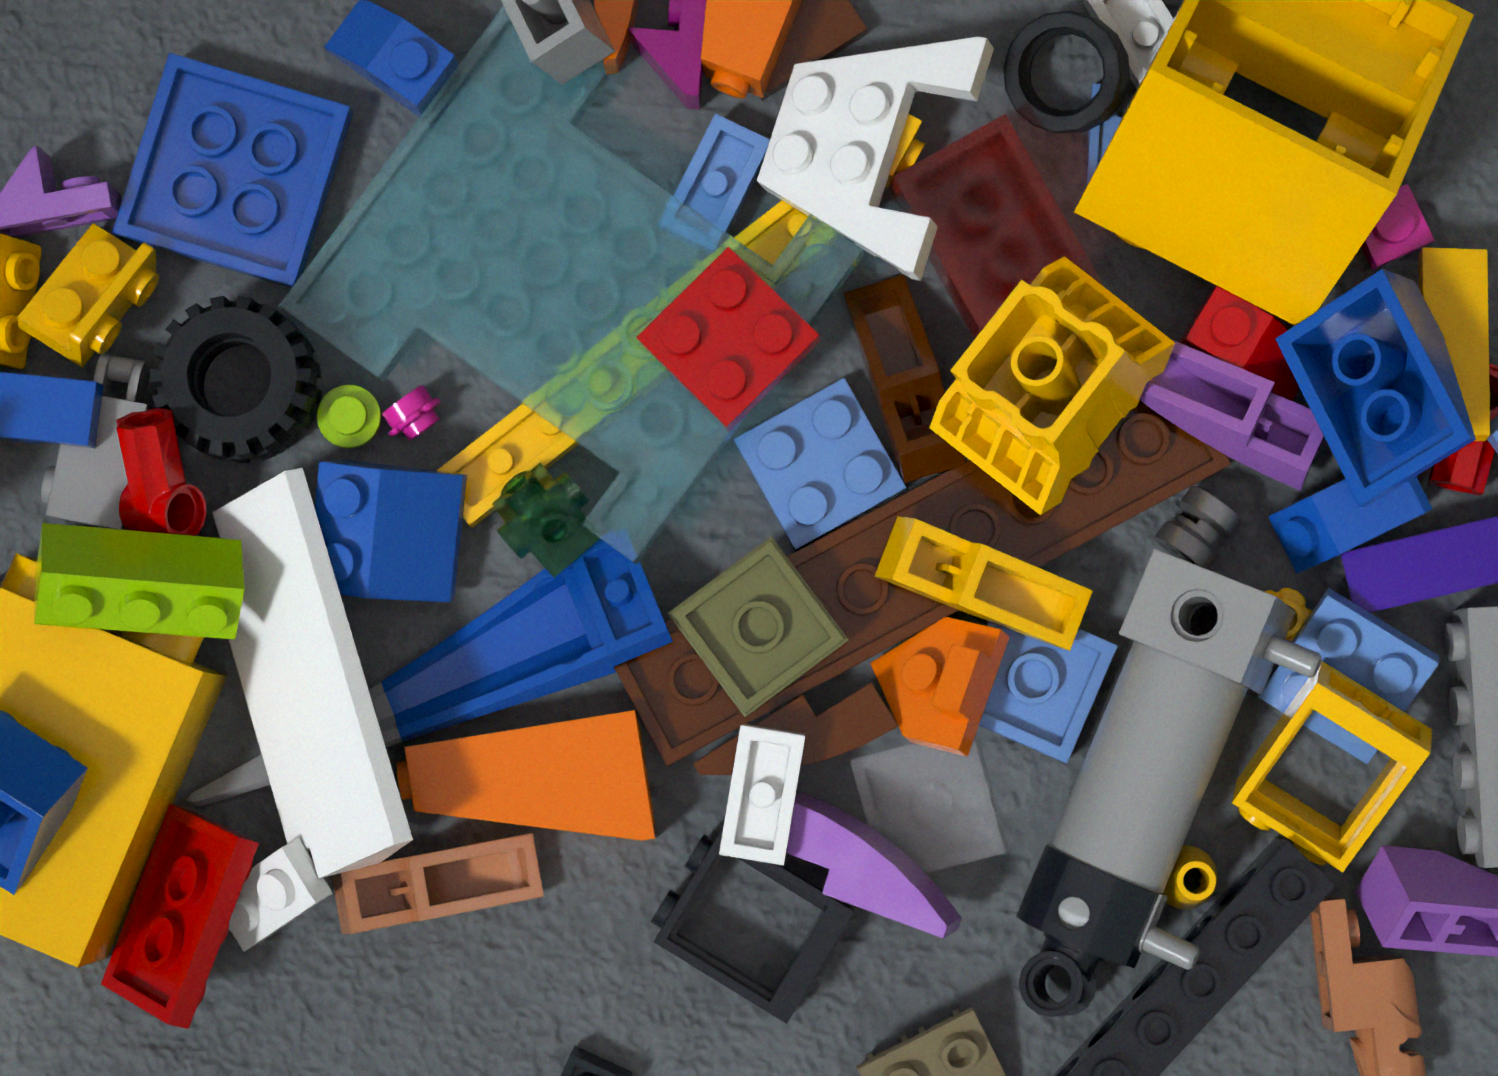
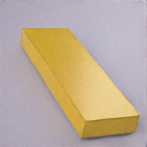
(1457, 295)

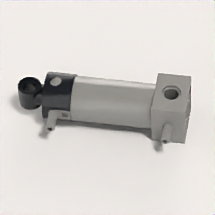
(1147, 773)

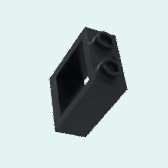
(805, 963)

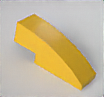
(983, 582)

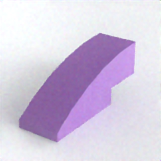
(1236, 414)
(867, 868)

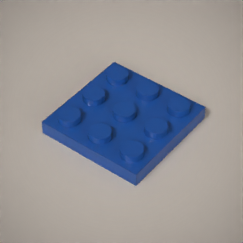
(233, 171)

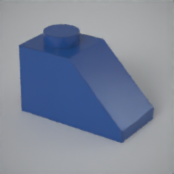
(392, 55)
(1335, 523)

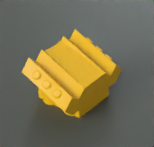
(1049, 382)

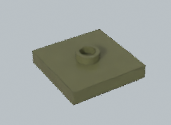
(758, 627)

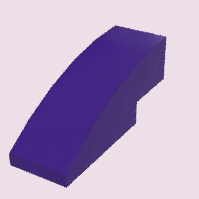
(1423, 565)

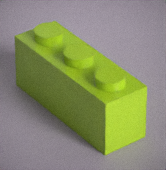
(138, 581)

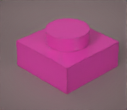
(1398, 231)

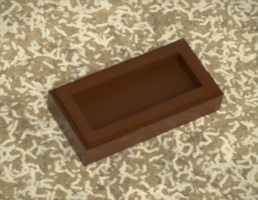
(816, 34)

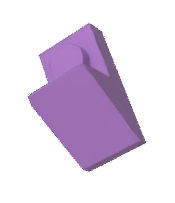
(34, 206)

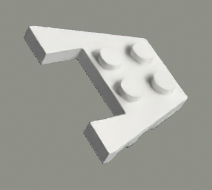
(843, 134)

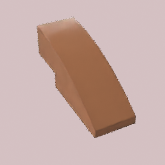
(438, 884)

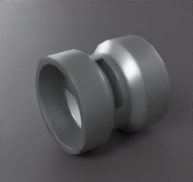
(1198, 528)

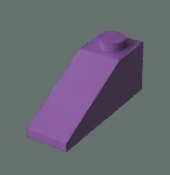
(1430, 902)

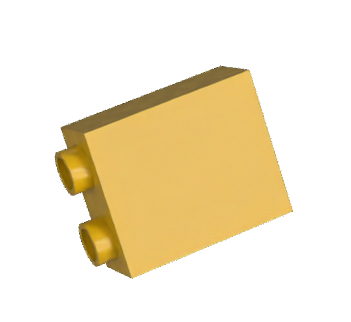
(129, 714)

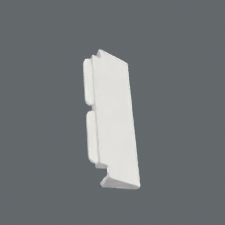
(309, 684)

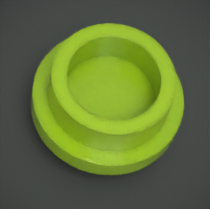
(349, 416)

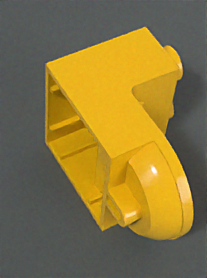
(1246, 194)

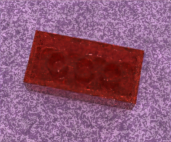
(990, 218)

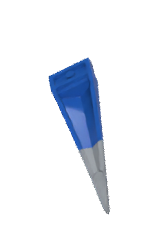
(520, 649)

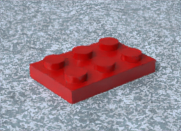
(179, 915)

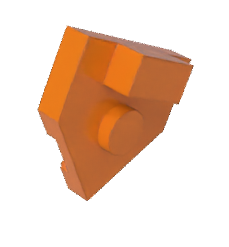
(942, 682)

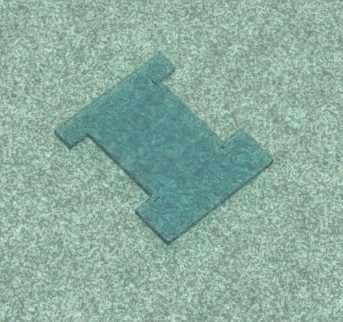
(541, 272)

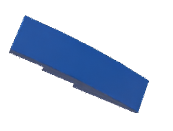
(49, 410)

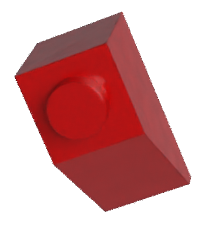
(1242, 337)

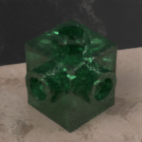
(544, 518)

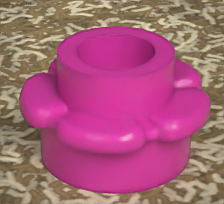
(412, 413)

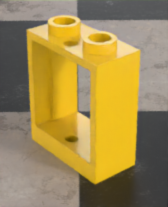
(1366, 717)

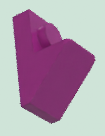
(676, 53)

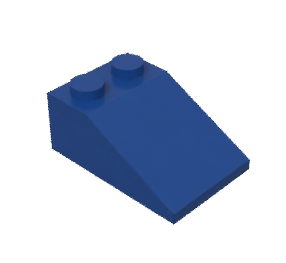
(1379, 384)

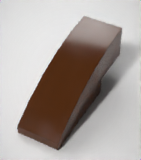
(901, 375)
(831, 733)

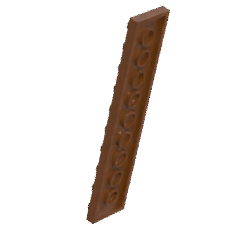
(1132, 471)

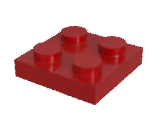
(728, 338)

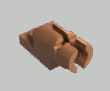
(1365, 994)

